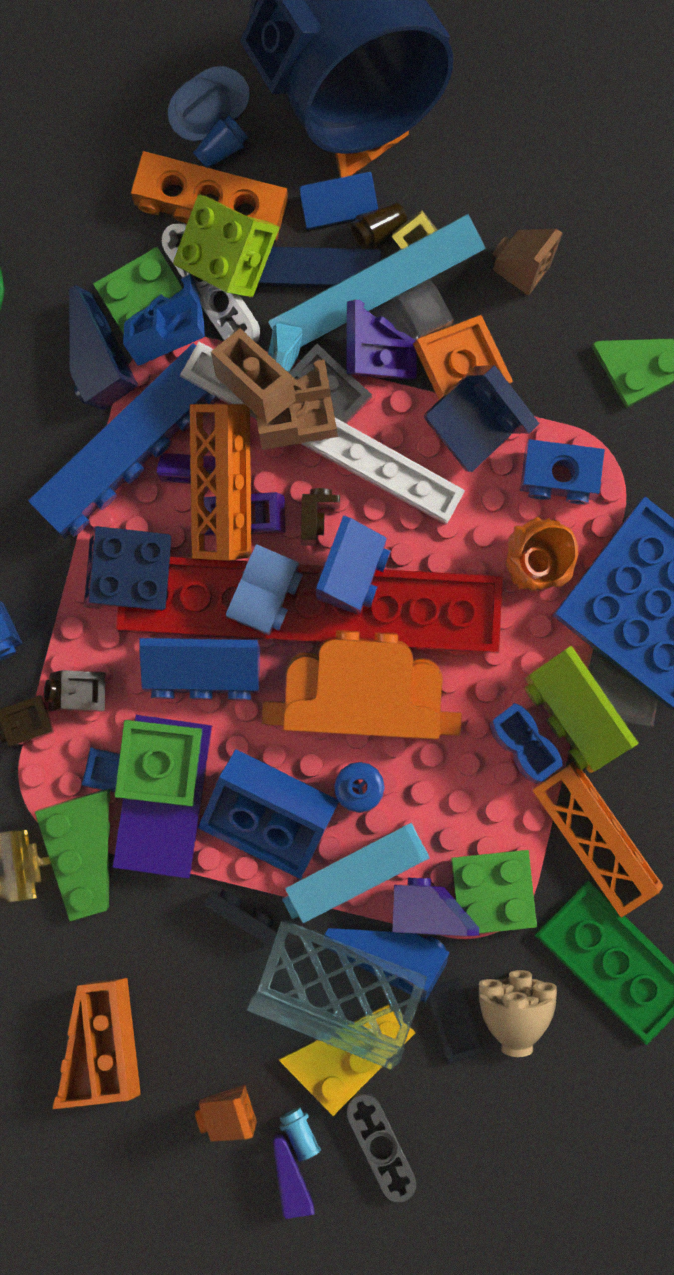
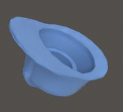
(207, 99)

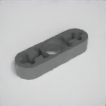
(384, 1178)

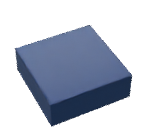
(101, 770)

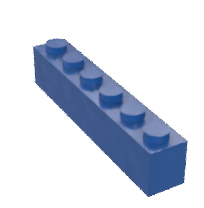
(120, 450)

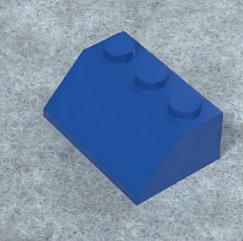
(200, 667)
(267, 813)

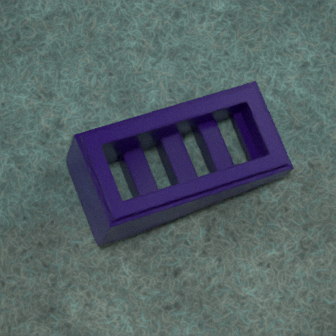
(276, 509)
(292, 1187)

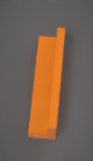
(228, 481)
(611, 831)

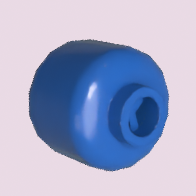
(359, 802)

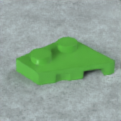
(637, 366)

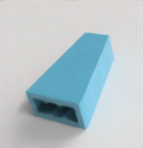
(355, 874)

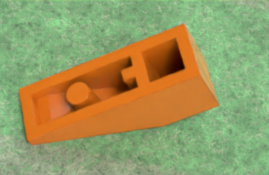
(227, 1115)

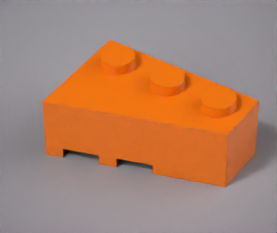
(100, 1048)

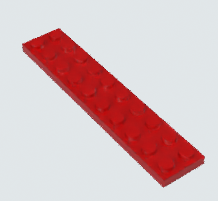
(419, 606)

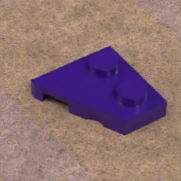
(377, 347)

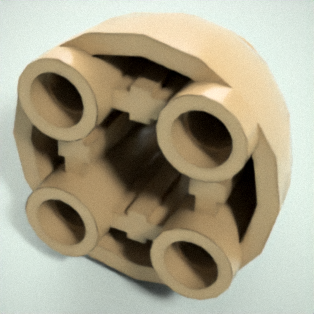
(517, 1010)

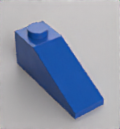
(407, 950)

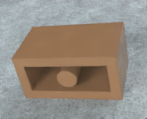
(253, 376)

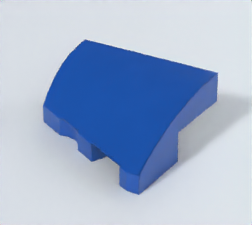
(165, 324)

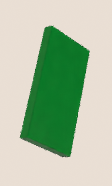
(613, 961)

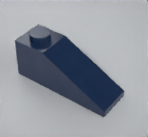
(95, 356)

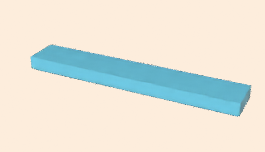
(385, 278)

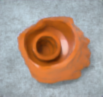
(541, 554)

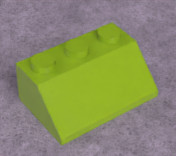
(579, 711)

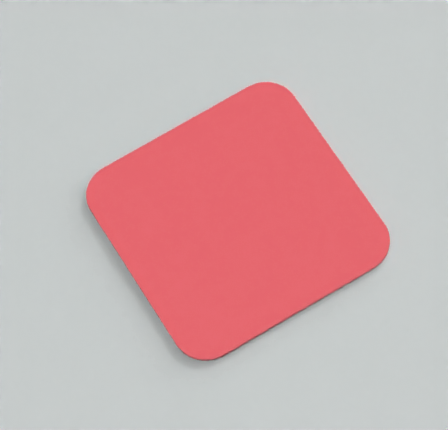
(453, 789)

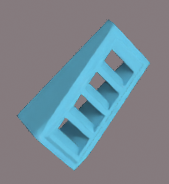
(285, 345)

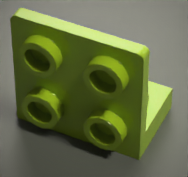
(225, 247)

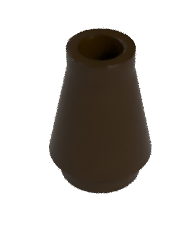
(376, 225)

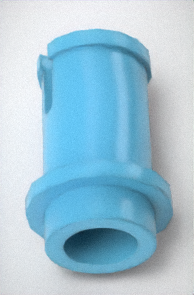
(299, 1134)

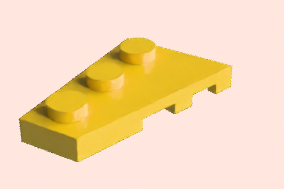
(335, 1074)

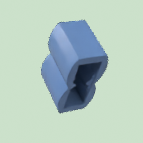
(263, 590)

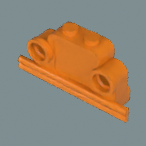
(363, 691)

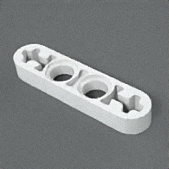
(207, 294)

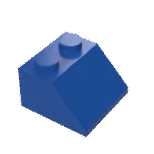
(351, 567)

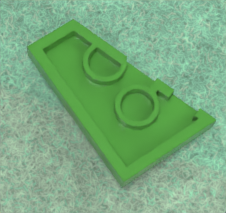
(78, 850)

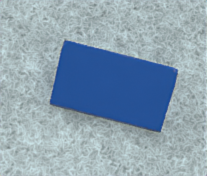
(337, 200)

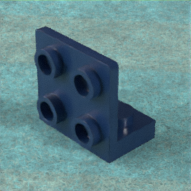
(479, 416)
(127, 569)

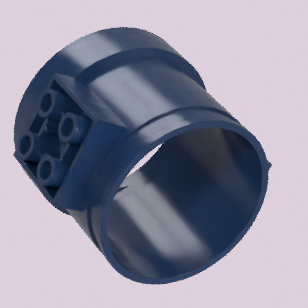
(351, 66)

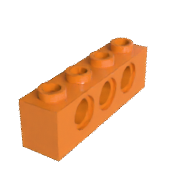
(159, 172)

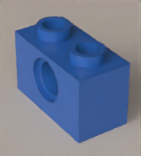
(582, 462)

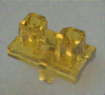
(19, 866)

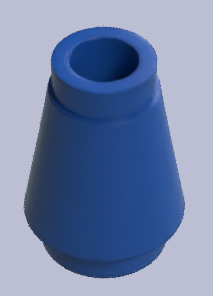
(221, 142)

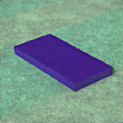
(162, 835)

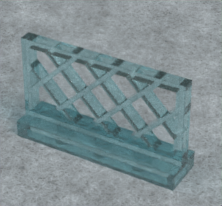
(327, 1026)

